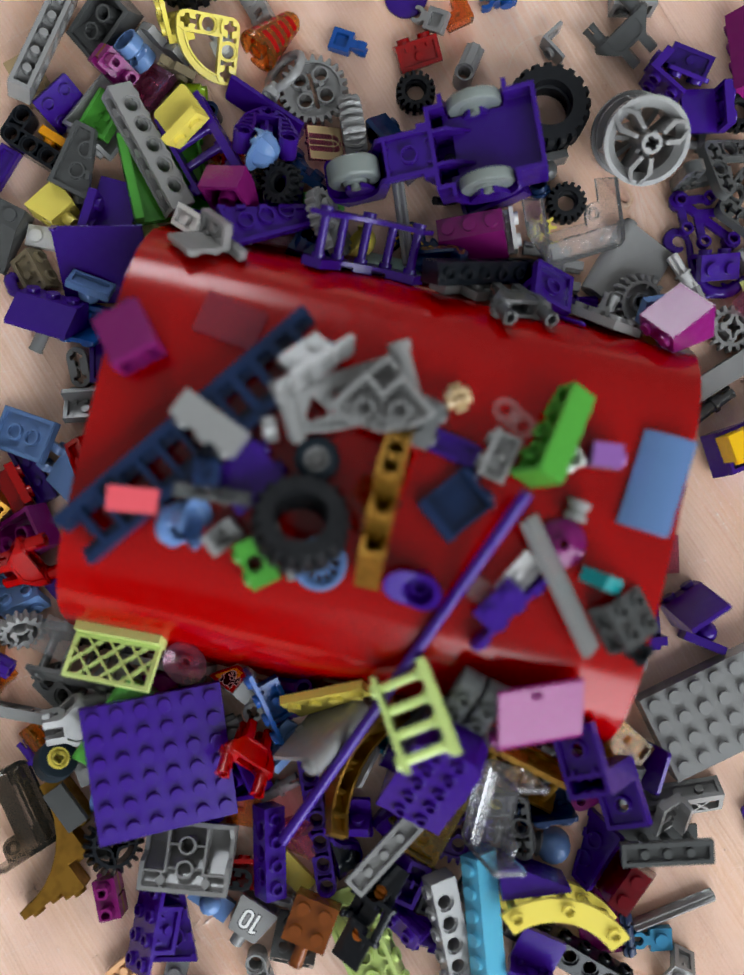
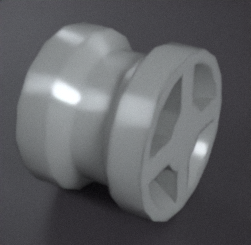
(577, 510)

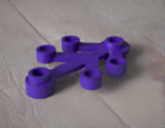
(701, 218)

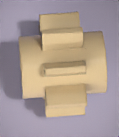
(457, 397)

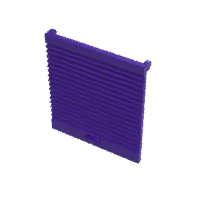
(96, 250)

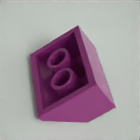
(479, 233)

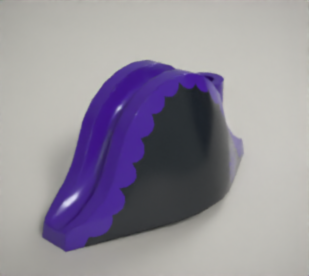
(346, 854)

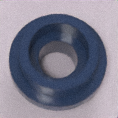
(540, 190)

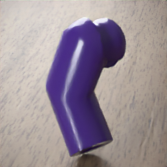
(10, 281)

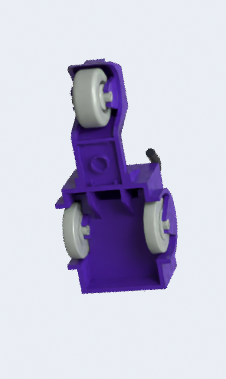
(471, 147)

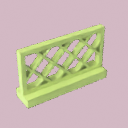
(123, 638)

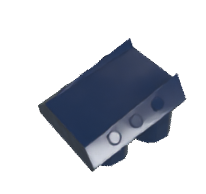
(303, 243)

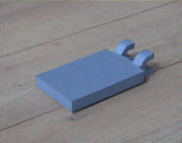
(59, 472)

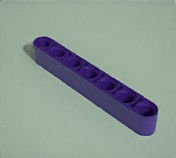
(324, 849)

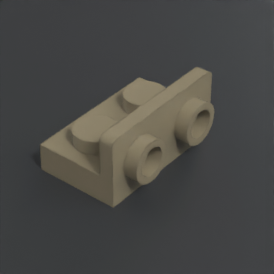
(34, 269)

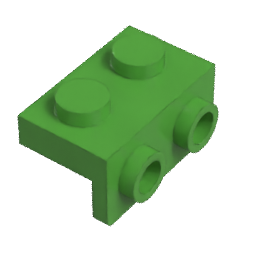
(99, 118)

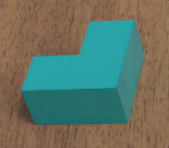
(601, 580)

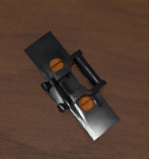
(362, 912)

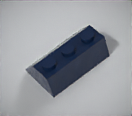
(382, 126)

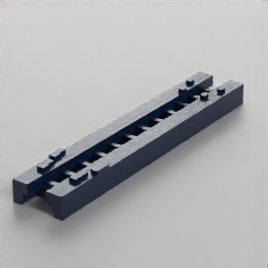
(168, 434)

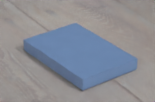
(27, 434)

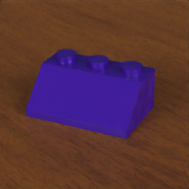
(48, 312)

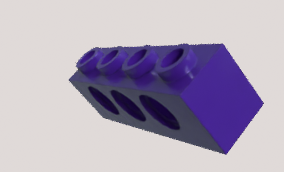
(268, 852)

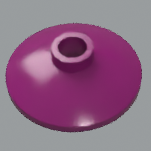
(573, 534)

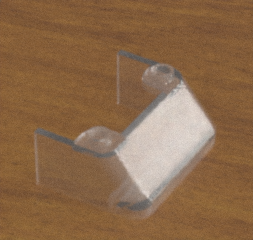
(599, 233)
(491, 816)

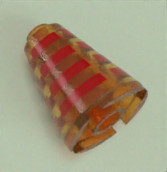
(270, 39)

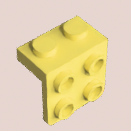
(167, 22)
(180, 117)

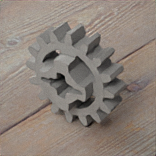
(722, 335)
(20, 629)

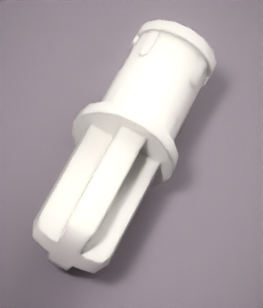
(681, 271)

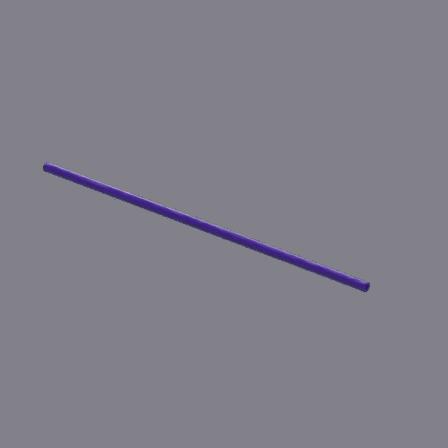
(408, 662)

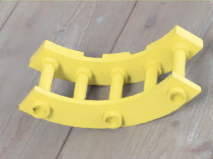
(573, 908)

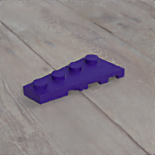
(185, 946)

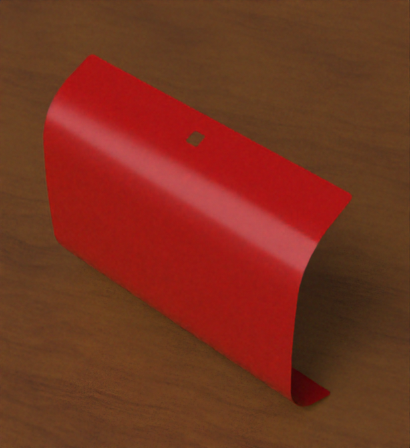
(349, 628)

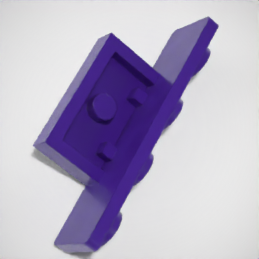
(501, 606)

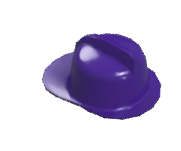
(413, 589)

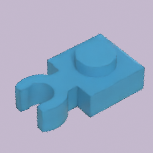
(657, 938)

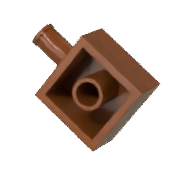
(310, 924)

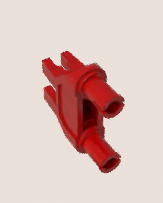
(24, 565)
(250, 753)

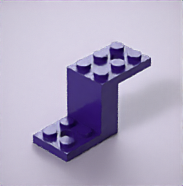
(603, 777)

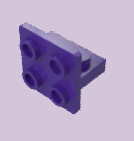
(57, 101)
(359, 818)

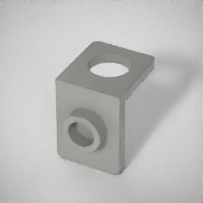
(549, 49)

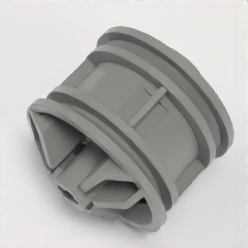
(637, 165)

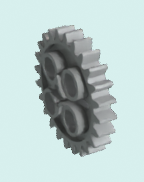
(333, 86)
(315, 198)

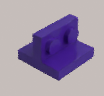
(552, 285)

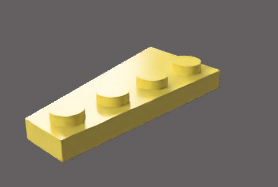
(323, 698)

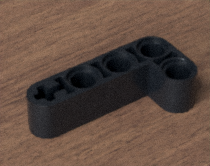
(25, 138)

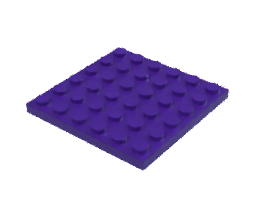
(157, 762)

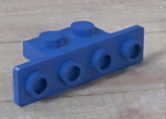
(267, 697)

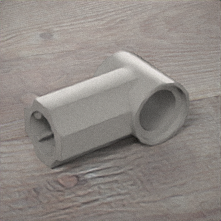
(467, 65)

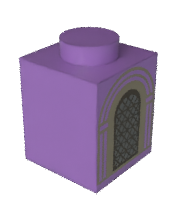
(606, 456)

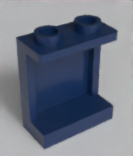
(456, 504)

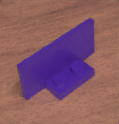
(107, 204)
(153, 931)

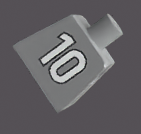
(251, 919)

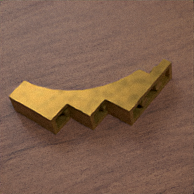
(382, 508)

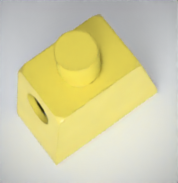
(53, 206)

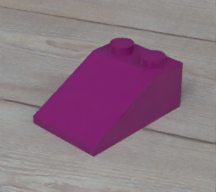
(228, 186)
(29, 522)

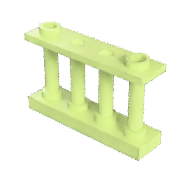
(439, 719)

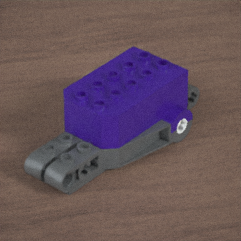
(441, 781)

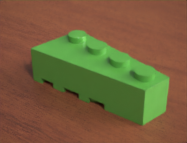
(555, 438)

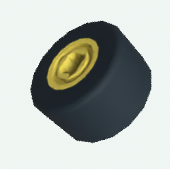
(47, 765)

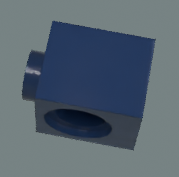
(206, 470)

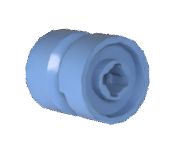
(133, 50)

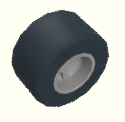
(317, 451)

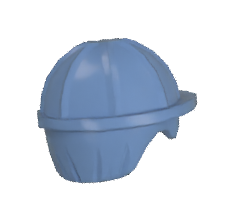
(264, 150)

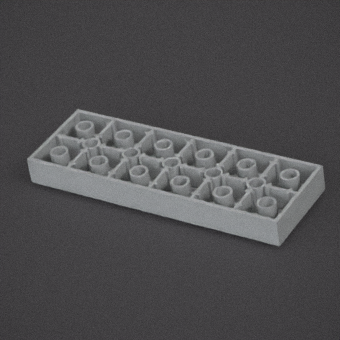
(698, 713)

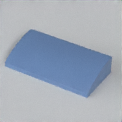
(656, 483)

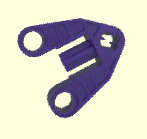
(266, 119)

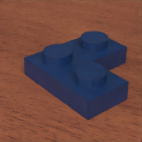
(311, 177)

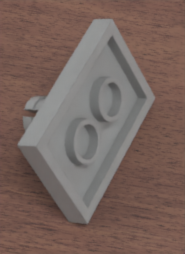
(605, 315)

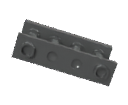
(42, 672)
(669, 848)

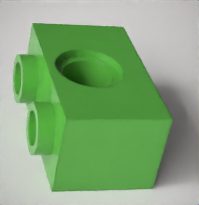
(254, 577)

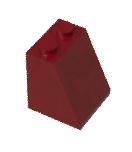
(624, 886)

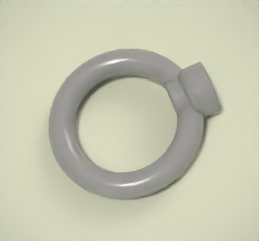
(272, 89)

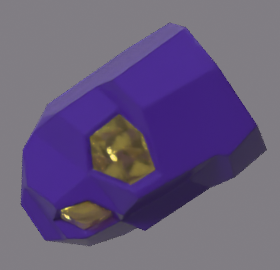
(384, 821)

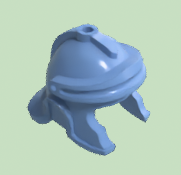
(183, 522)

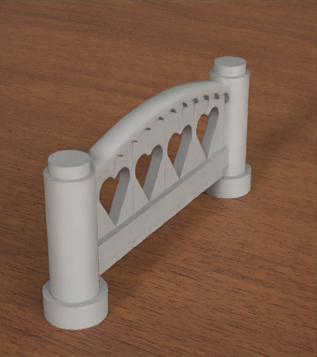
(322, 390)

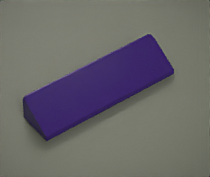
(248, 98)

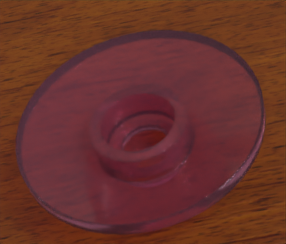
(178, 668)

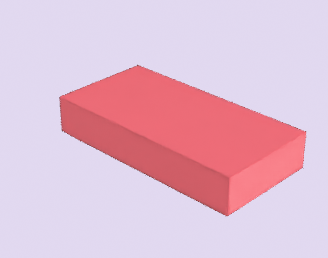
(132, 499)

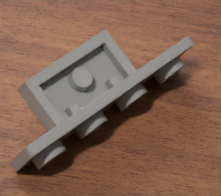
(309, 361)

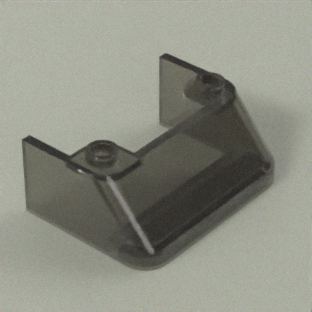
(26, 813)

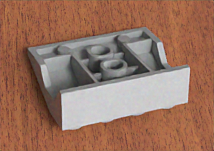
(189, 860)

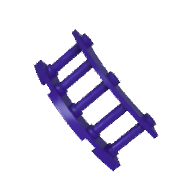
(359, 264)

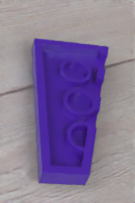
(264, 222)

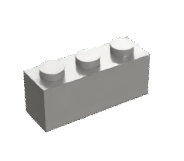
(209, 425)

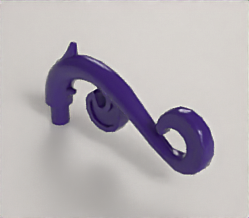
(711, 291)

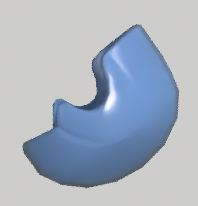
(555, 845)

